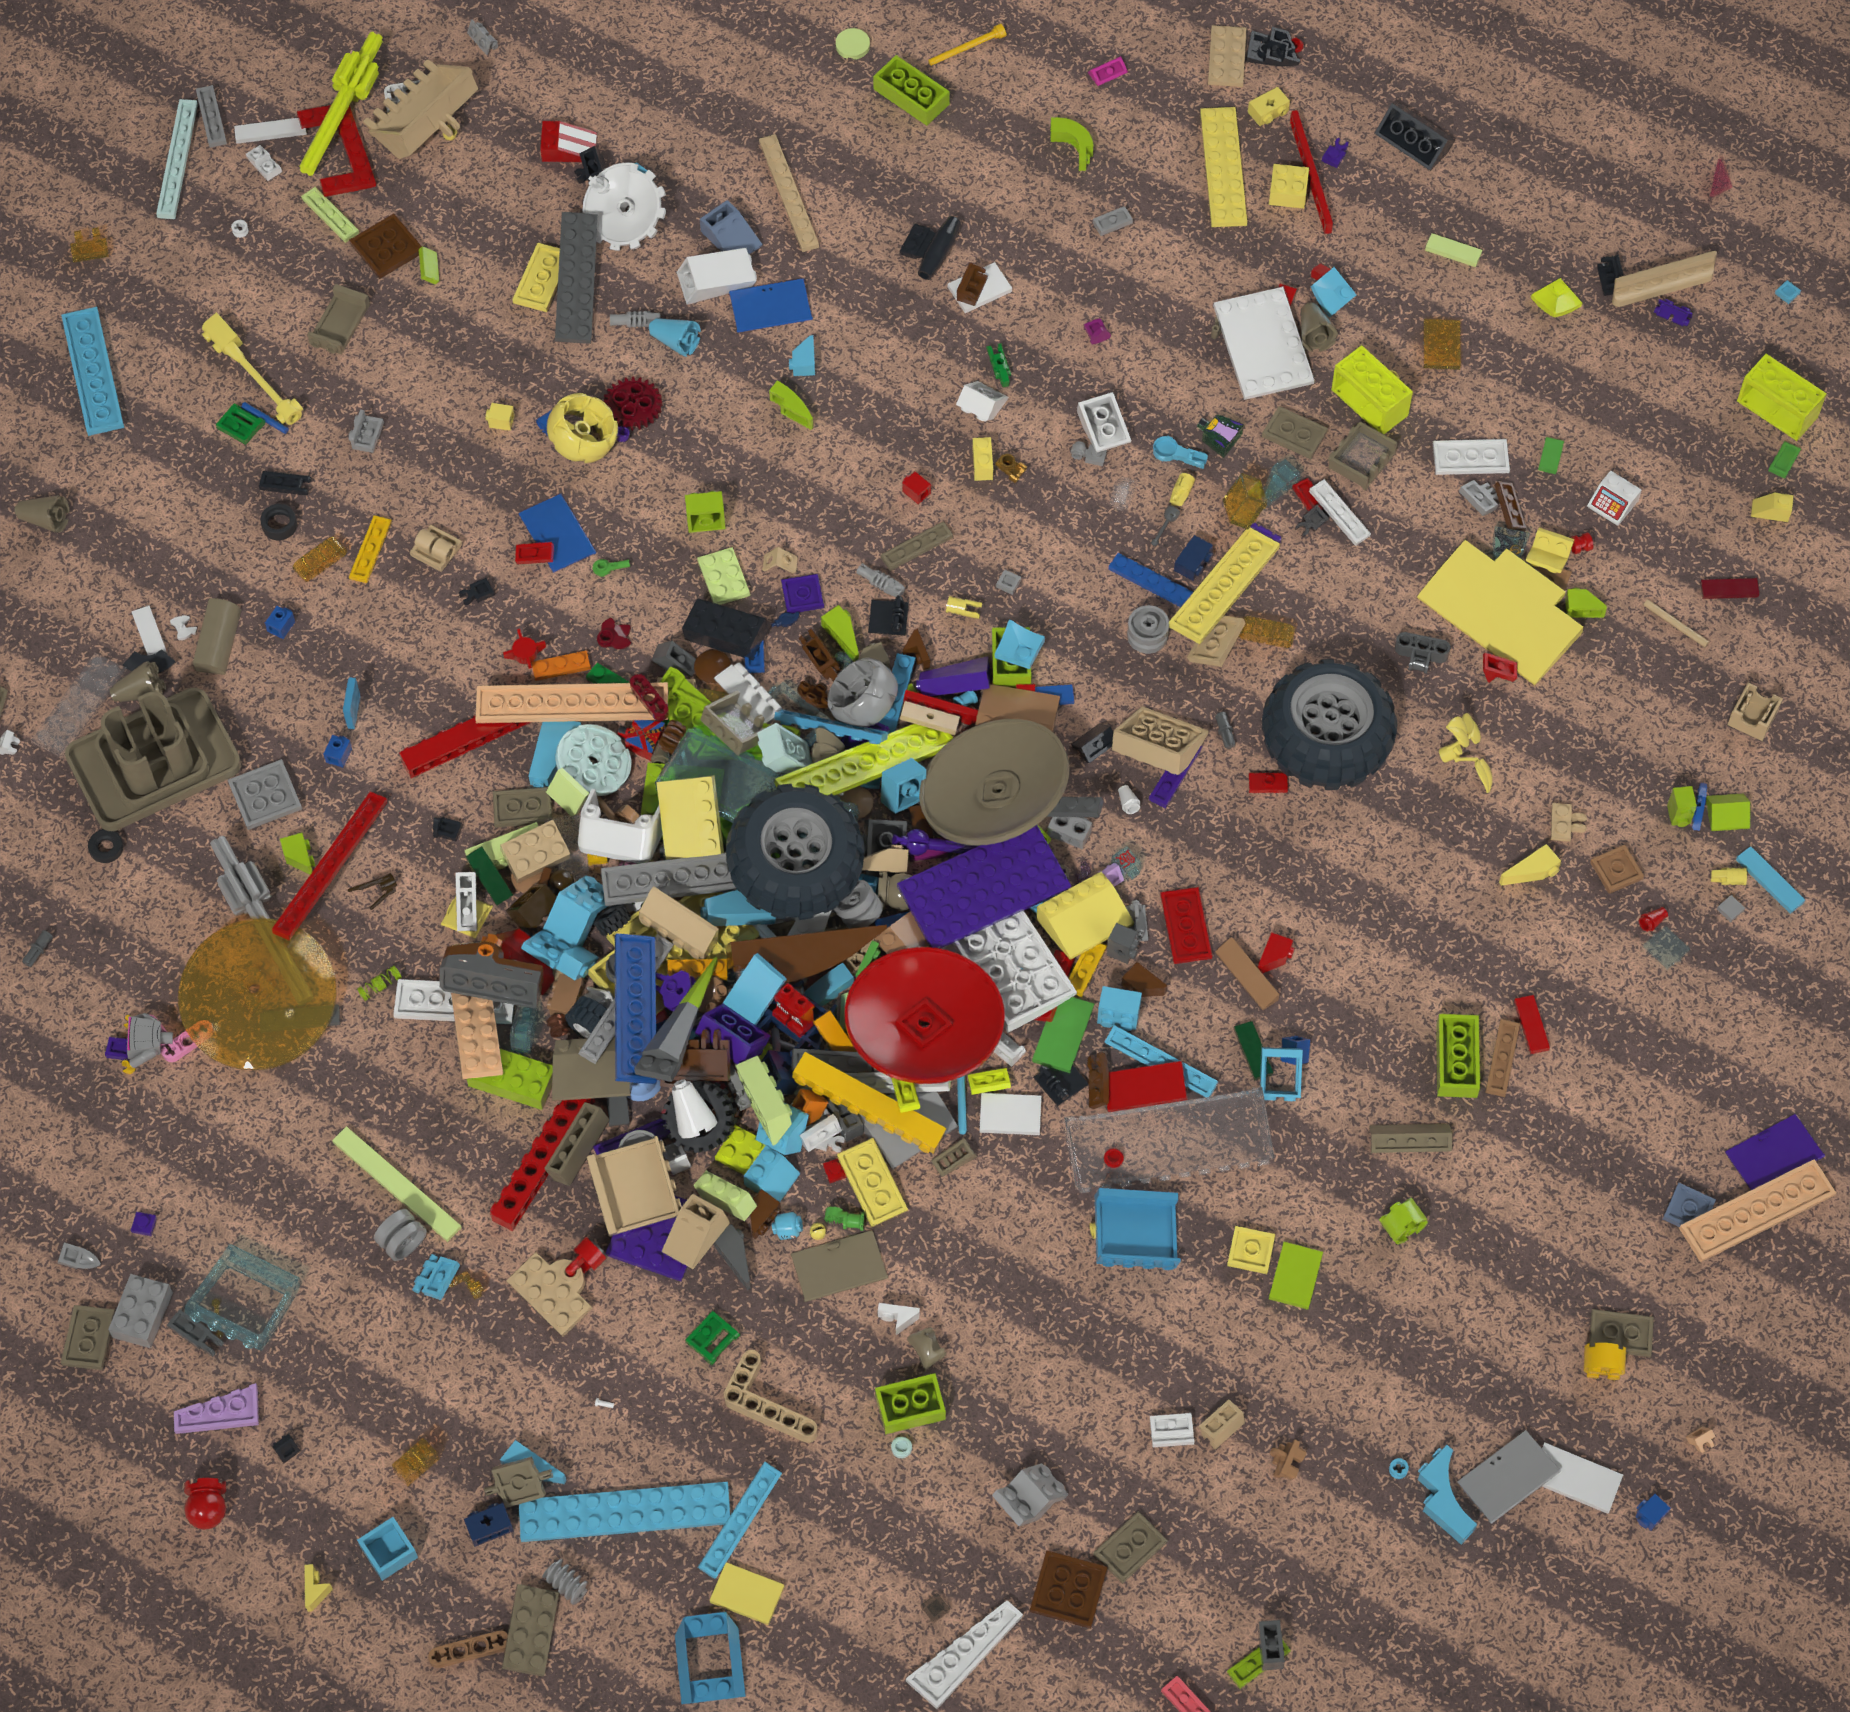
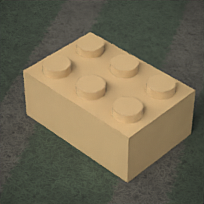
(534, 851)

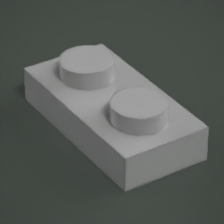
(1112, 221)

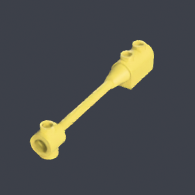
(228, 342)

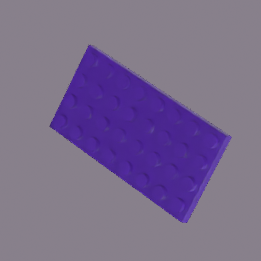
(983, 887)

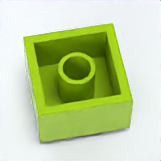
(705, 511)

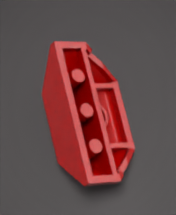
(511, 947)

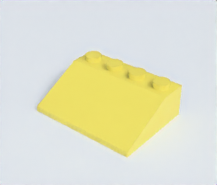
(690, 817)
(1083, 915)

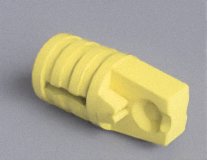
(1182, 489)
(1730, 876)

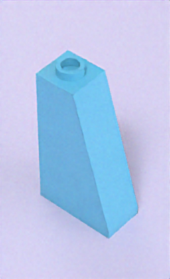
(544, 763)
(732, 910)

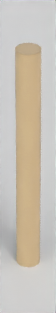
(1676, 623)

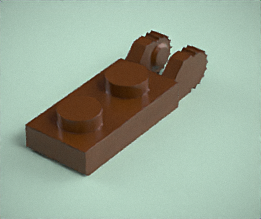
(1098, 1080)

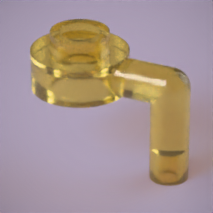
(474, 1287)

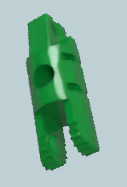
(999, 365)

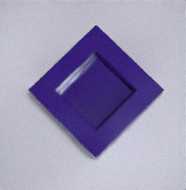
(143, 1223)

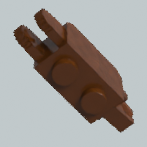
(820, 656)

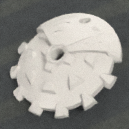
(611, 194)

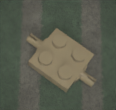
(518, 1482)

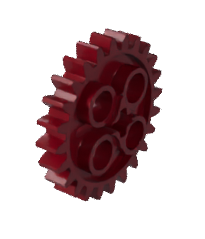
(634, 403)

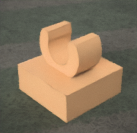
(1701, 1436)

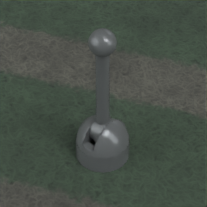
(1170, 514)

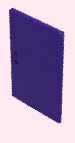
(1780, 1151)

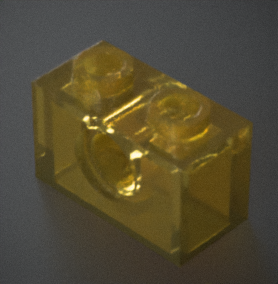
(415, 1462)

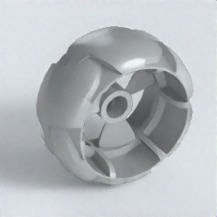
(862, 693)

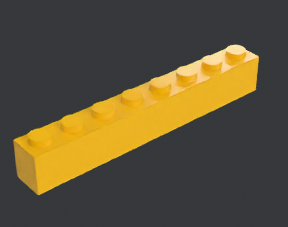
(868, 1103)

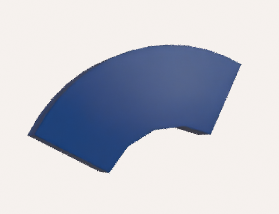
(1700, 802)

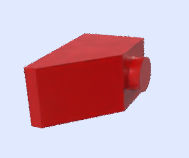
(1276, 952)

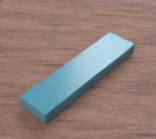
(1770, 880)

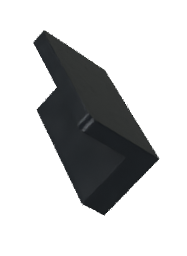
(1094, 742)

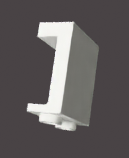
(820, 1131)

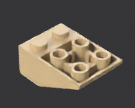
(695, 1231)

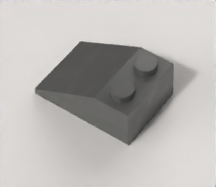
(879, 836)

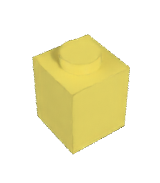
(500, 416)

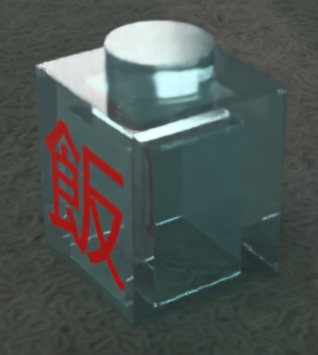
(1128, 863)

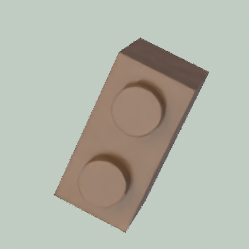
(565, 994)

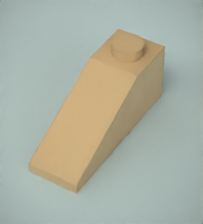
(887, 860)

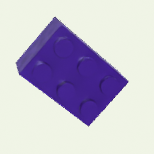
(744, 1037)

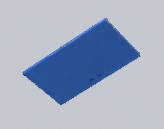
(770, 308)
(556, 523)

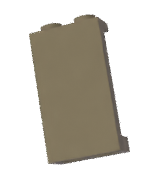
(339, 320)

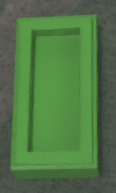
(1551, 455)
(1784, 459)

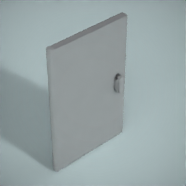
(1508, 1480)

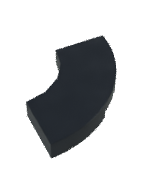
(161, 659)

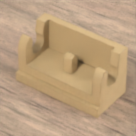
(1222, 1424)

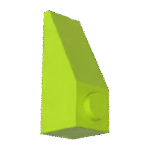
(839, 627)

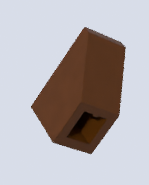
(764, 1213)

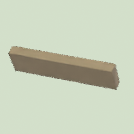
(916, 546)

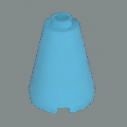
(676, 334)

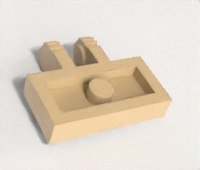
(1561, 822)

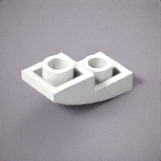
(263, 163)

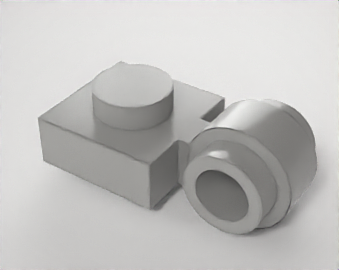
(1090, 453)

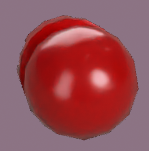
(205, 1505)

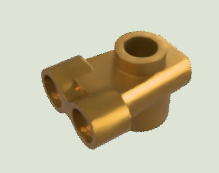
(1010, 467)

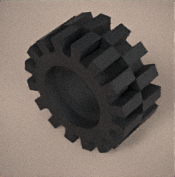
(612, 919)

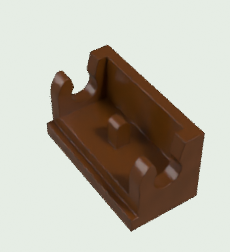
(971, 284)

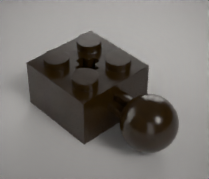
(539, 900)

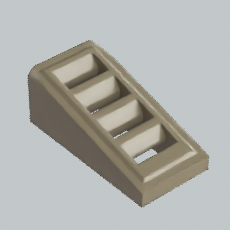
(957, 1163)

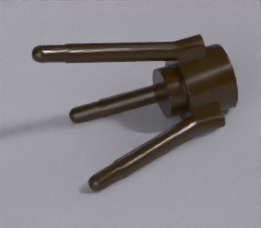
(385, 883)

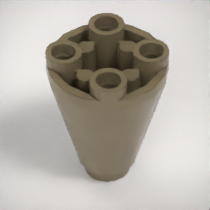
(137, 683)

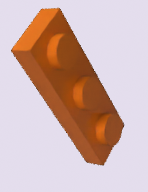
(560, 665)

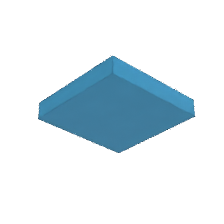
(351, 703)

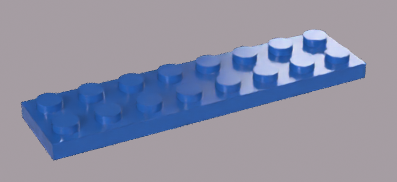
(634, 1003)

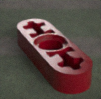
(649, 705)

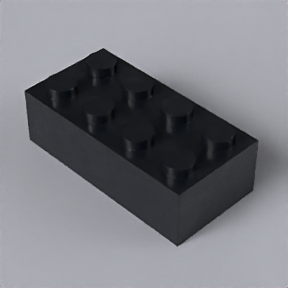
(725, 629)

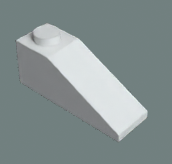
(466, 901)

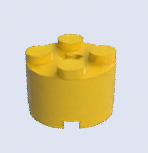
(1604, 1360)

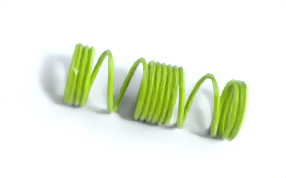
(379, 983)

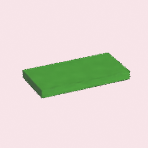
(1063, 1035)

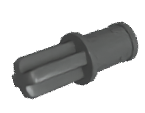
(1225, 730)
(37, 948)

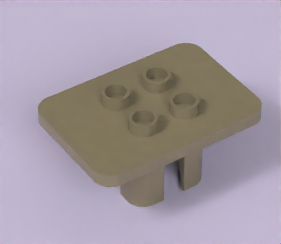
(152, 757)

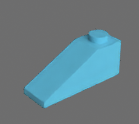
(518, 1452)

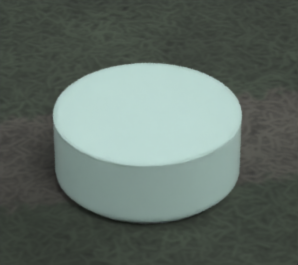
(901, 1447)

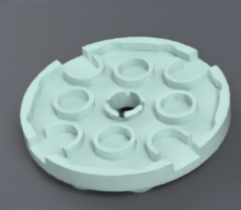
(596, 742)

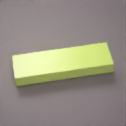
(1453, 250)

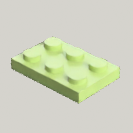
(723, 576)

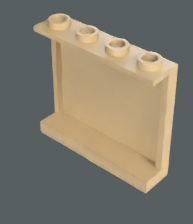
(634, 1186)

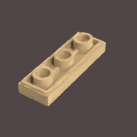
(929, 718)

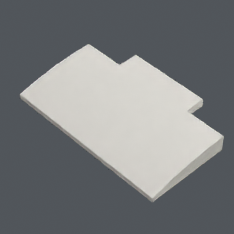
(1001, 953)

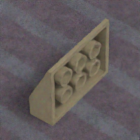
(581, 1079)

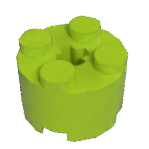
(1403, 1220)

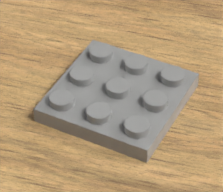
(264, 794)

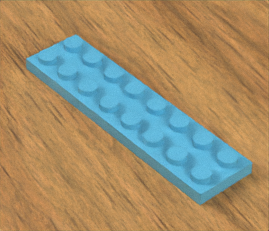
(92, 371)

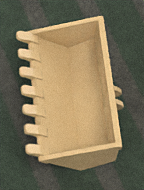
(423, 108)

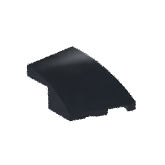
(1275, 48)

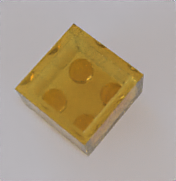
(1245, 501)

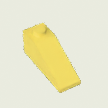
(1534, 867)

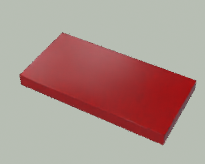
(1186, 925)
(1146, 1086)

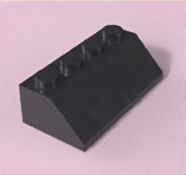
(1414, 136)

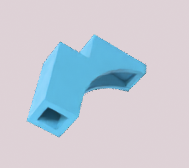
(1442, 1505)

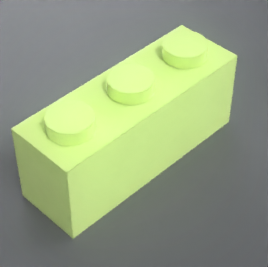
(725, 1195)

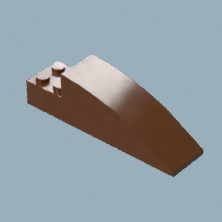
(802, 954)

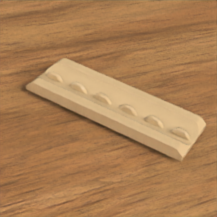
(1664, 279)

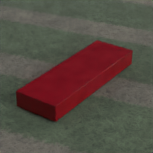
(1729, 588)

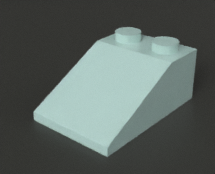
(783, 749)

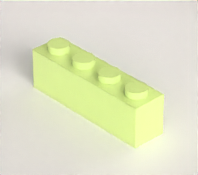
(492, 846)

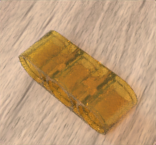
(319, 558)
(1267, 631)

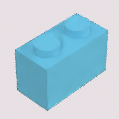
(576, 962)

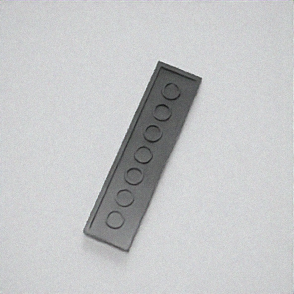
(576, 278)

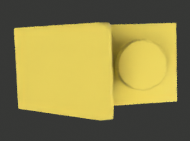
(314, 1591)

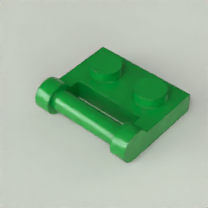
(237, 428)
(707, 1333)

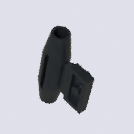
(930, 246)

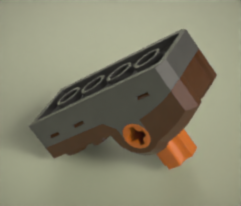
(485, 974)

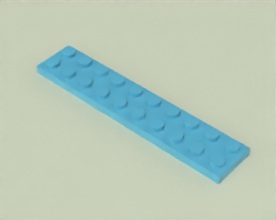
(624, 1511)

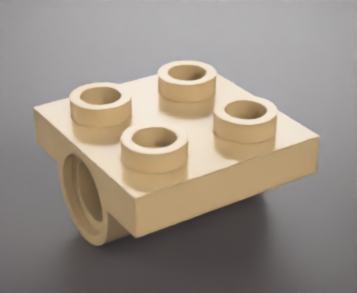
(435, 547)

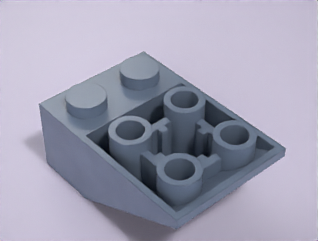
(728, 229)

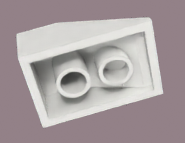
(1103, 422)

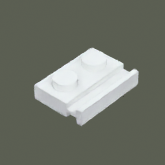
(1171, 1430)

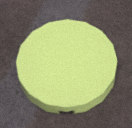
(852, 43)

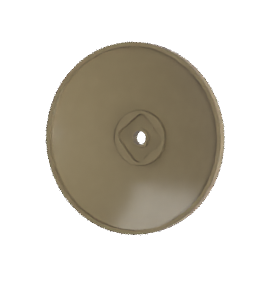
(996, 755)

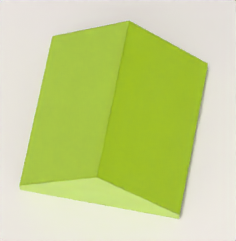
(1728, 812)

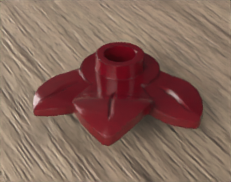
(616, 633)

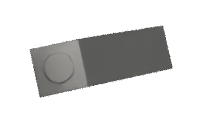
(731, 1248)

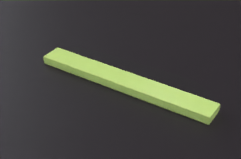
(396, 1184)

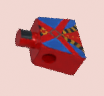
(642, 736)

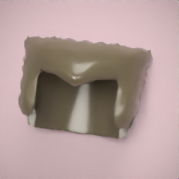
(926, 1347)

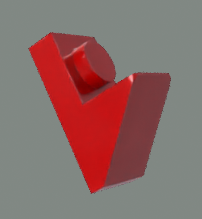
(1499, 667)

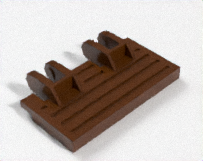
(707, 1062)

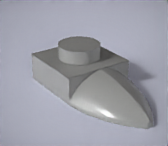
(77, 1257)

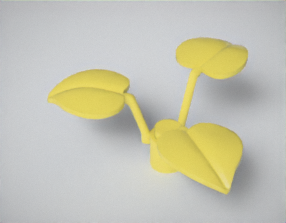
(1460, 728)

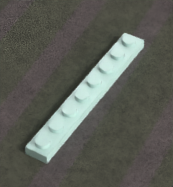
(177, 159)

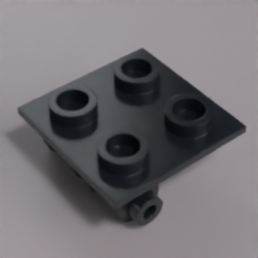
(888, 617)
(1060, 1084)

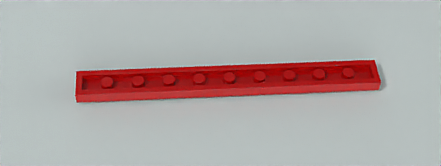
(329, 866)

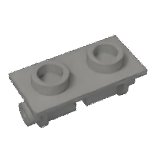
(479, 35)
(1138, 914)

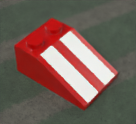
(564, 141)

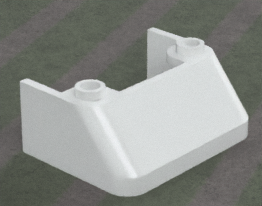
(618, 839)

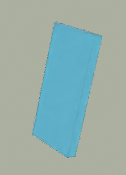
(755, 989)

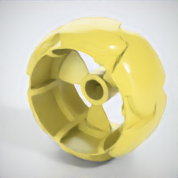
(574, 440)

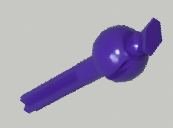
(918, 842)

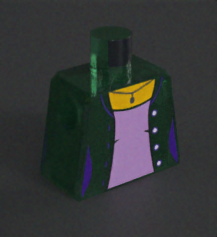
(1220, 433)

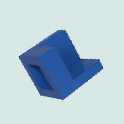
(1296, 1042)

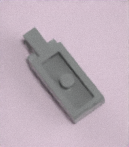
(735, 1086)

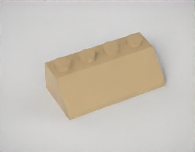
(678, 924)

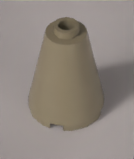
(1316, 328)
(44, 512)

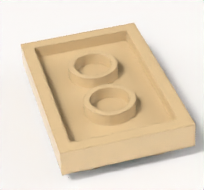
(1218, 642)

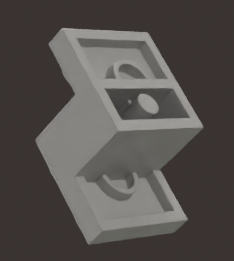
(1030, 1494)

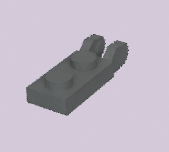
(193, 1332)

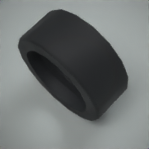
(283, 533)

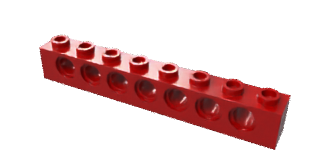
(522, 1199)

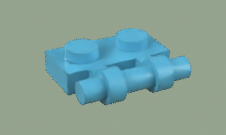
(440, 1278)

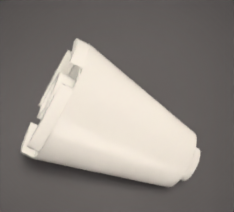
(691, 1110)

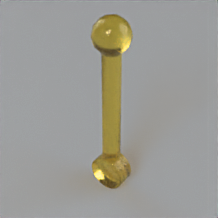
(216, 1303)

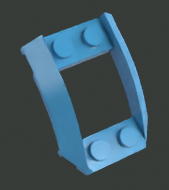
(714, 1688)

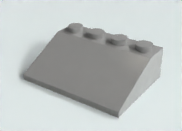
(891, 1146)

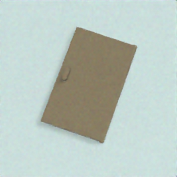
(841, 1268)

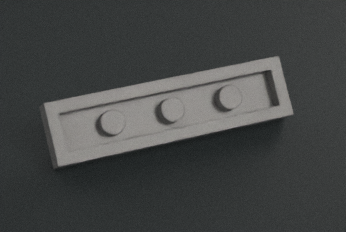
(211, 116)

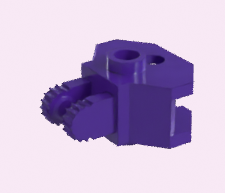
(674, 988)

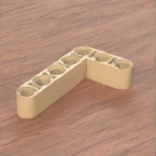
(764, 1405)

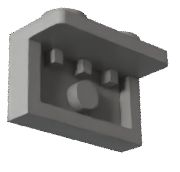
(365, 432)

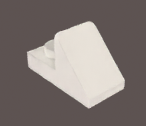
(904, 1315)

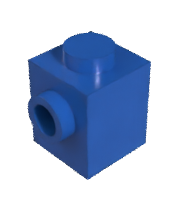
(280, 622)
(337, 751)
(1651, 1512)

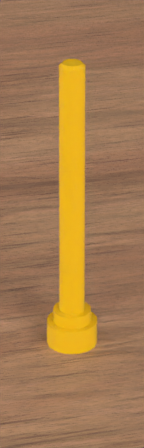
(997, 32)

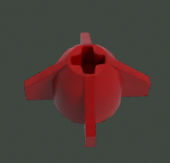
(524, 650)

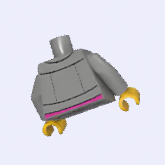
(143, 1040)

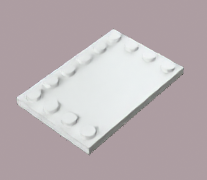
(1263, 343)

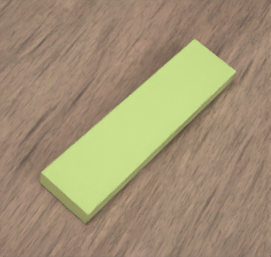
(330, 214)

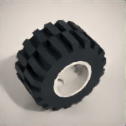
(585, 1016)

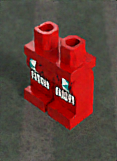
(793, 1010)

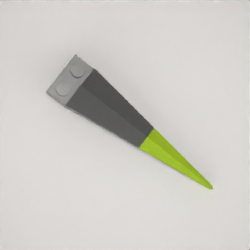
(666, 1050)

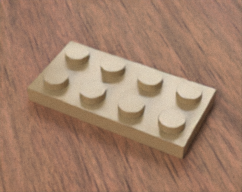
(1227, 56)

